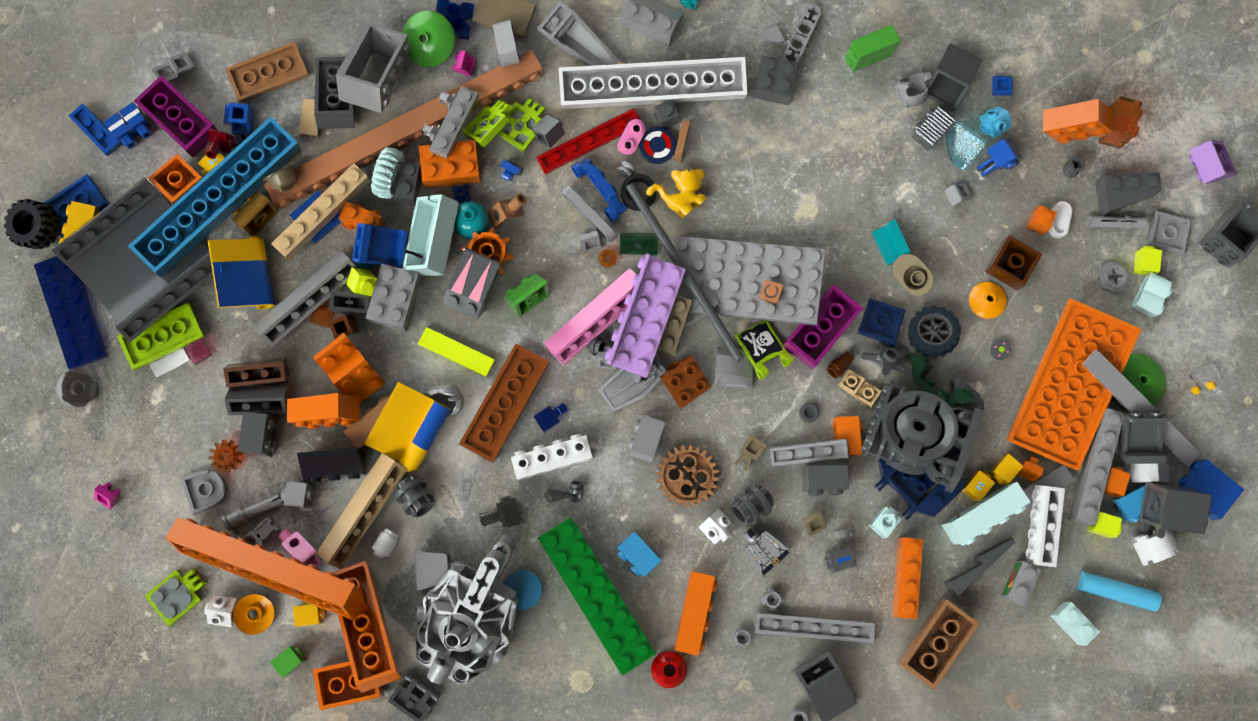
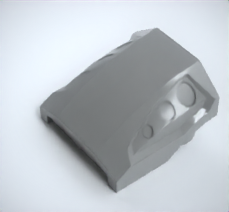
(732, 373)

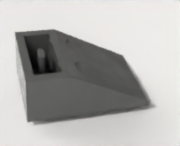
(825, 686)

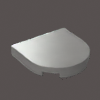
(204, 490)

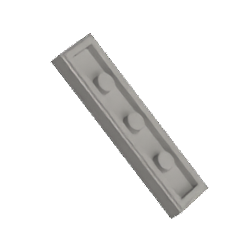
(809, 453)

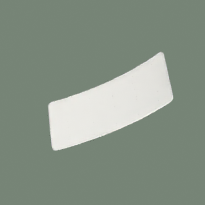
(169, 362)

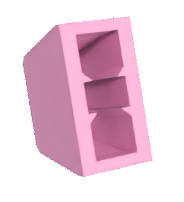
(299, 548)

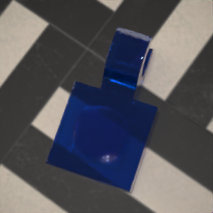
(549, 418)

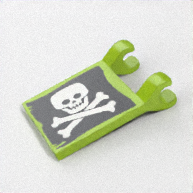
(762, 345)

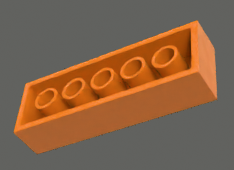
(368, 635)

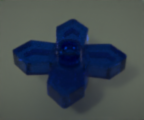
(457, 16)

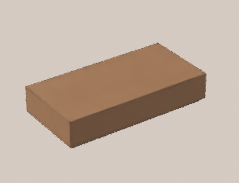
(681, 141)

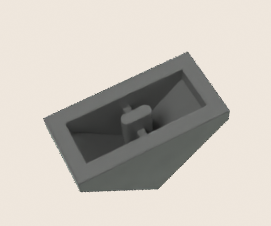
(348, 303)

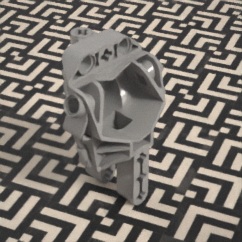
(481, 604)

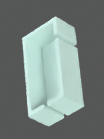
(431, 235)
(985, 513)

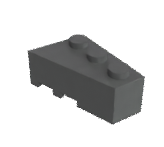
(1123, 190)

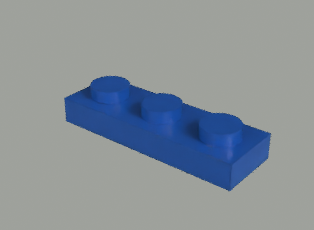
(94, 129)

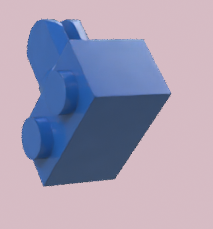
(1003, 154)

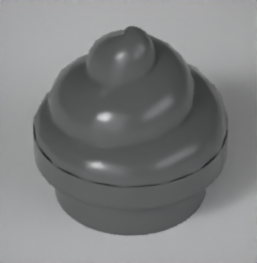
(596, 345)

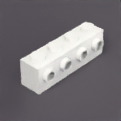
(551, 458)
(1045, 525)

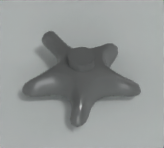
(889, 359)

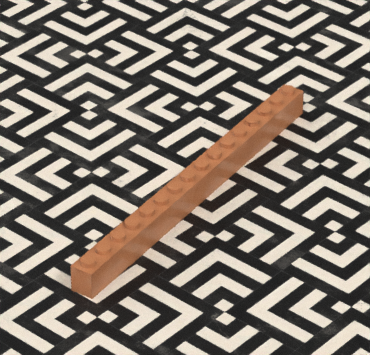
(402, 130)

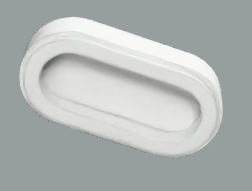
(1062, 220)

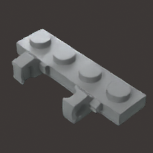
(459, 109)

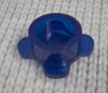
(461, 198)

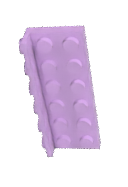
(645, 315)

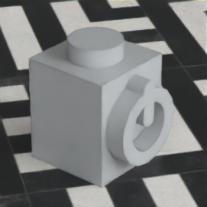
(296, 493)

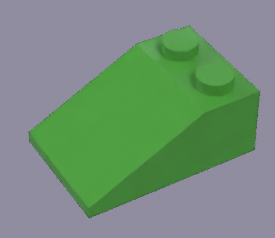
(527, 295)

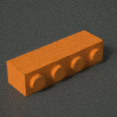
(907, 578)
(694, 613)

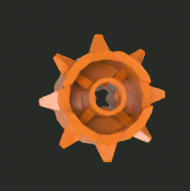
(491, 242)

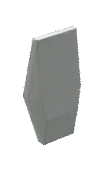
(628, 388)

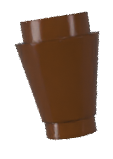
(839, 365)

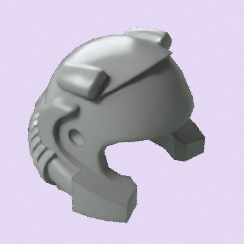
(912, 89)

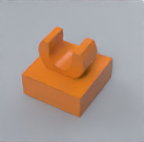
(1031, 470)

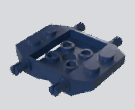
(912, 489)

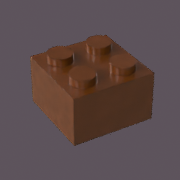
(1013, 263)

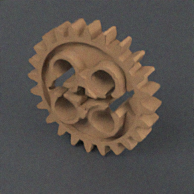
(673, 487)

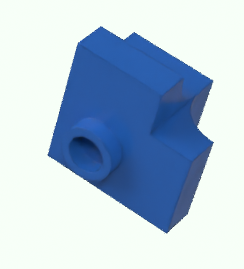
(239, 117)

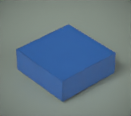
(1001, 85)

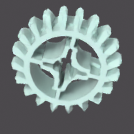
(386, 172)

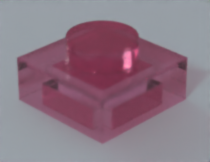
(198, 351)

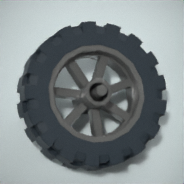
(934, 314)

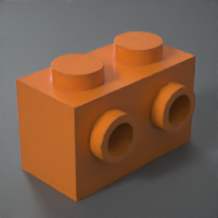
(354, 214)

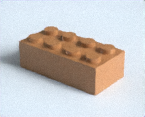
(937, 643)

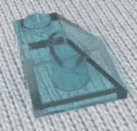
(963, 144)

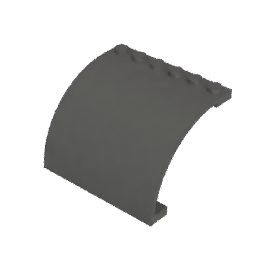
(117, 275)

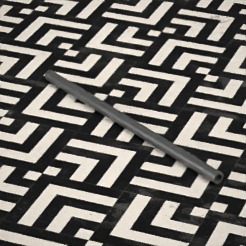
(688, 277)

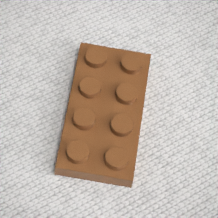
(267, 72)

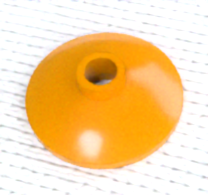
(983, 307)
(261, 621)

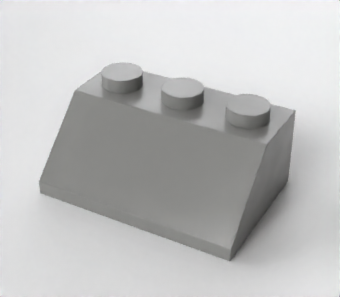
(651, 19)

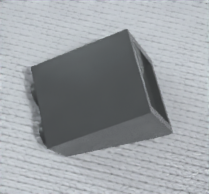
(953, 76)

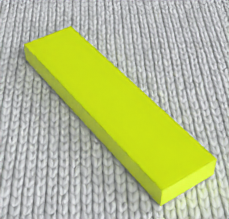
(456, 352)

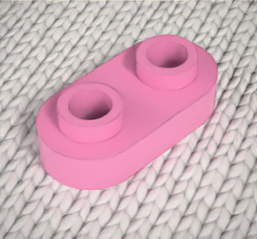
(631, 136)

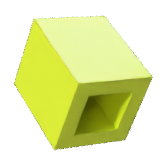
(1147, 260)
(361, 281)
(1106, 526)

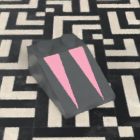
(471, 284)

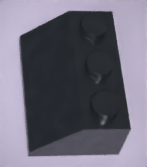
(332, 464)

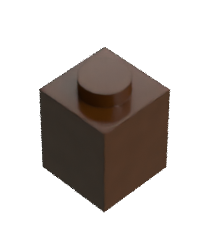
(344, 324)

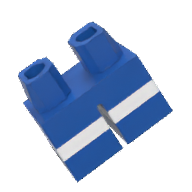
(126, 132)

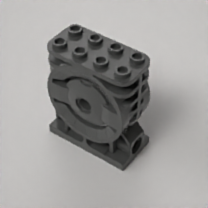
(932, 416)

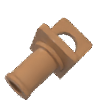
(507, 209)

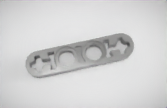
(800, 36)
(588, 214)

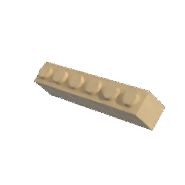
(321, 212)
(361, 511)

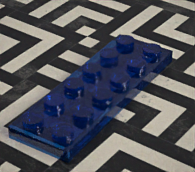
(70, 313)

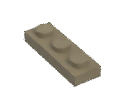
(675, 325)

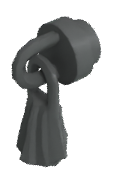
(573, 489)

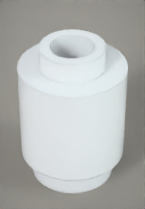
(385, 543)

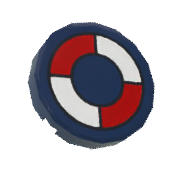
(657, 145)

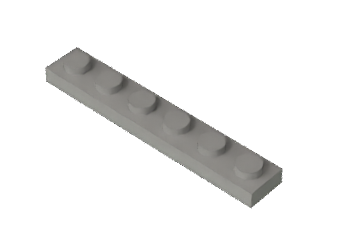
(814, 628)

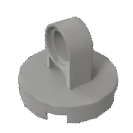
(76, 388)

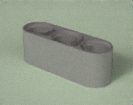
(506, 43)

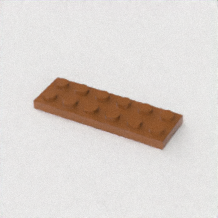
(504, 403)

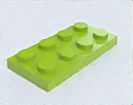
(165, 336)

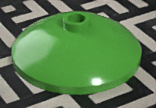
(439, 38)
(1155, 381)

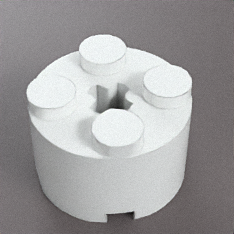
(1154, 548)

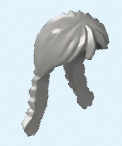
(449, 396)

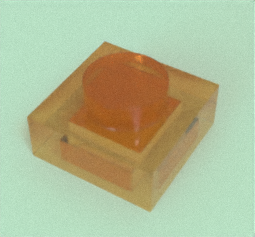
(322, 316)

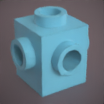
(995, 121)

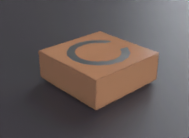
(771, 292)

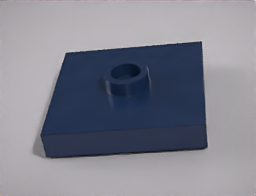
(881, 321)

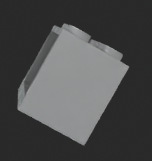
(369, 40)

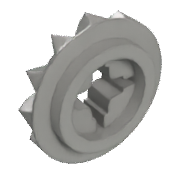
(1118, 270)

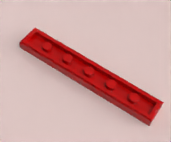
(586, 142)

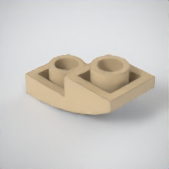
(860, 389)

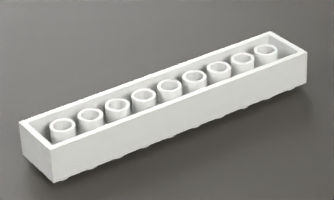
(652, 82)

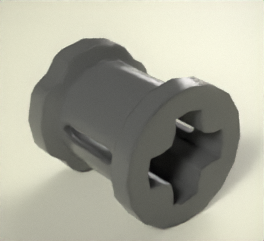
(1079, 165)

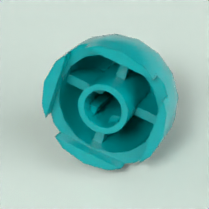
(471, 218)

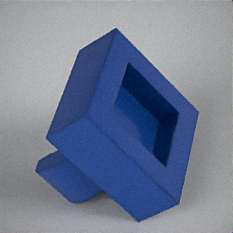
(511, 169)

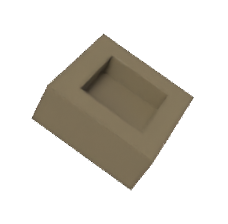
(814, 523)

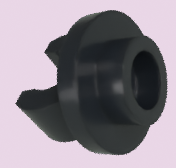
(239, 139)

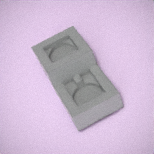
(175, 69)

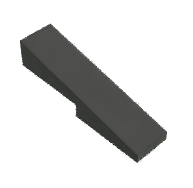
(985, 560)

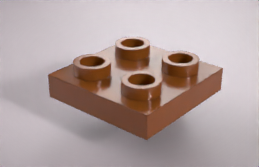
(685, 381)

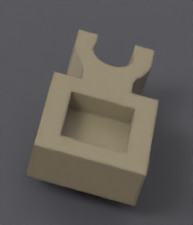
(751, 451)

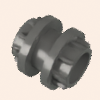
(412, 493)
(752, 504)

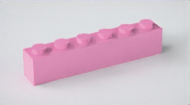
(591, 320)

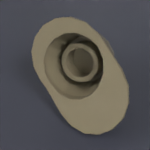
(283, 179)
(913, 274)

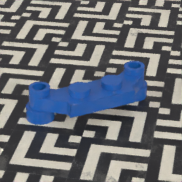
(606, 190)

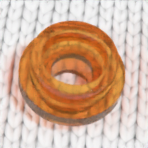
(607, 252)

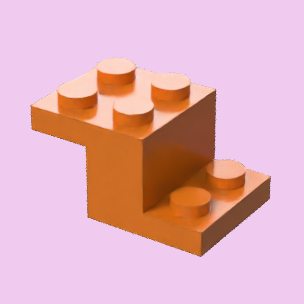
(348, 368)

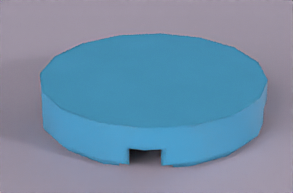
(527, 588)

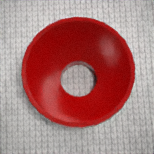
(661, 661)

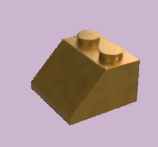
(255, 214)

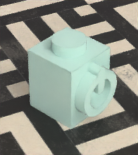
(885, 522)

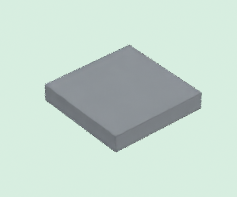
(1168, 233)

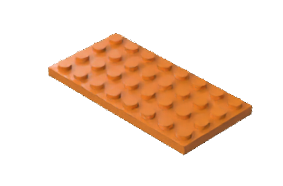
(1064, 397)

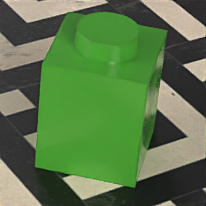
(288, 661)

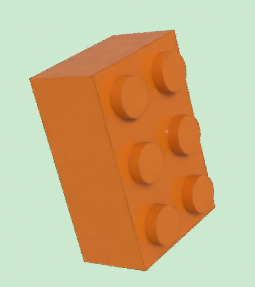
(1078, 121)
(458, 169)
(323, 410)
(337, 687)

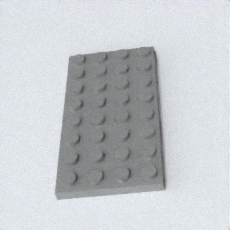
(735, 273)

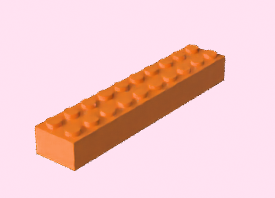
(266, 567)

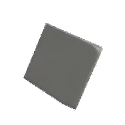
(958, 193)

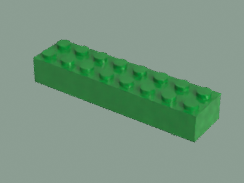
(596, 596)

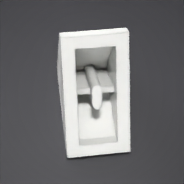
(1149, 473)

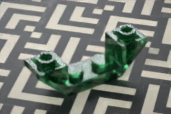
(920, 369)

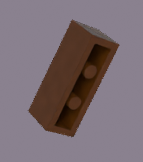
(256, 372)

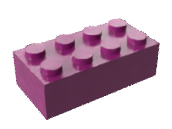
(175, 116)
(835, 314)

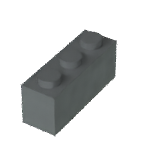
(257, 399)

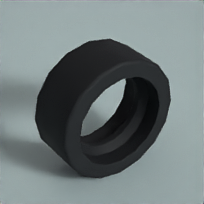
(633, 179)

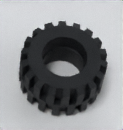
(19, 222)

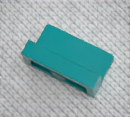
(890, 242)

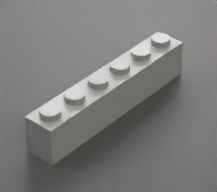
(304, 299)
(1096, 470)

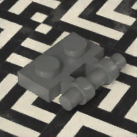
(410, 703)

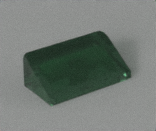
(638, 243)

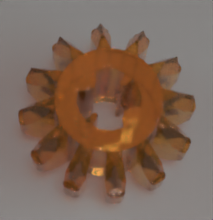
(218, 456)

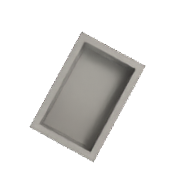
(393, 297)

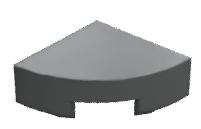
(772, 35)
(843, 534)

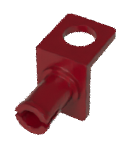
(218, 143)

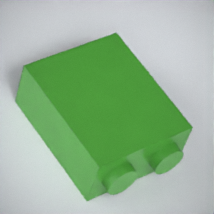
(872, 48)

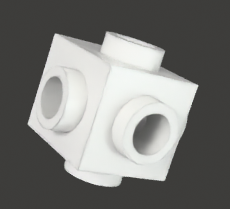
(717, 526)
(220, 611)

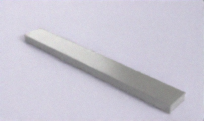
(1135, 401)

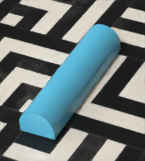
(1119, 591)

